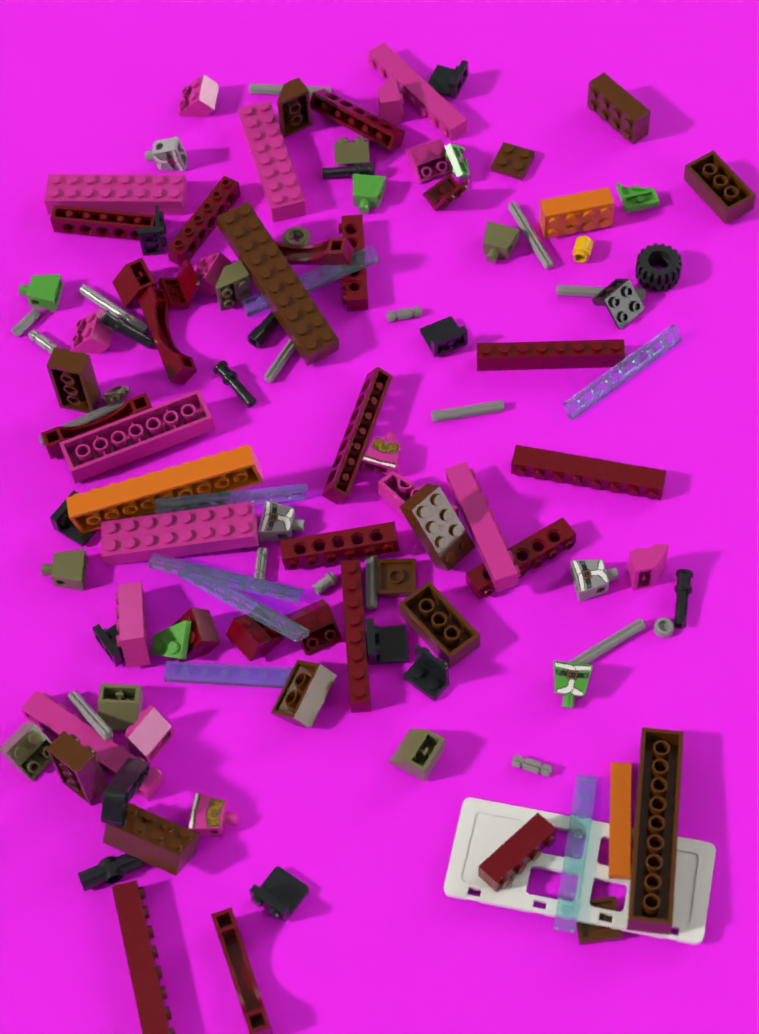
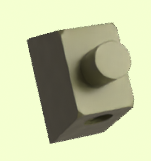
(499, 241)
(68, 569)

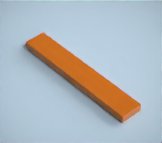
(620, 821)

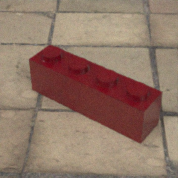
(517, 852)

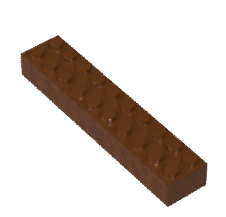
(278, 283)
(655, 831)

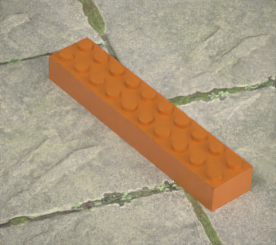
(137, 495)

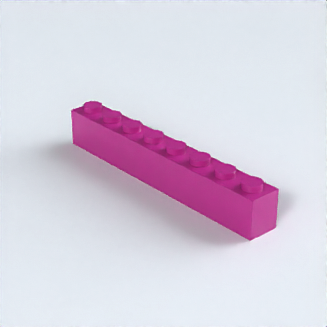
(418, 92)
(482, 527)
(55, 719)

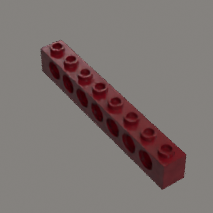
(357, 435)

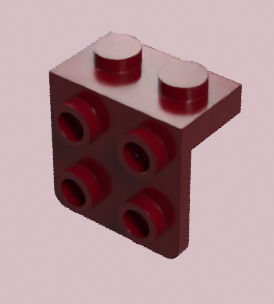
(444, 192)
(181, 289)

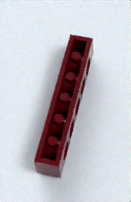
(357, 119)
(203, 221)
(99, 222)
(354, 283)
(558, 530)
(347, 540)

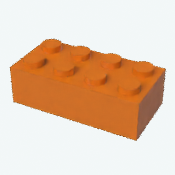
(576, 212)

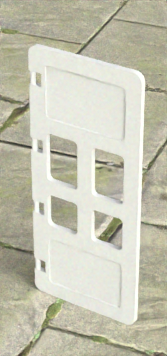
(489, 824)

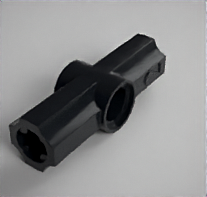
(109, 870)

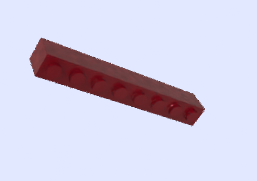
(550, 354)
(588, 472)
(355, 636)
(141, 958)

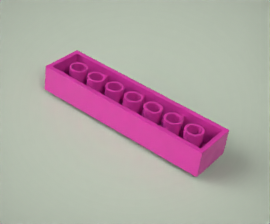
(271, 161)
(118, 192)
(137, 436)
(179, 533)

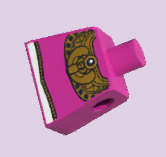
(382, 455)
(210, 816)

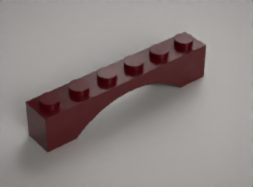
(331, 252)
(155, 309)
(58, 434)
(241, 972)

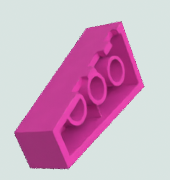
(397, 490)
(132, 624)

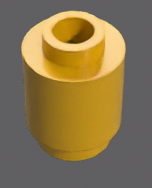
(582, 249)

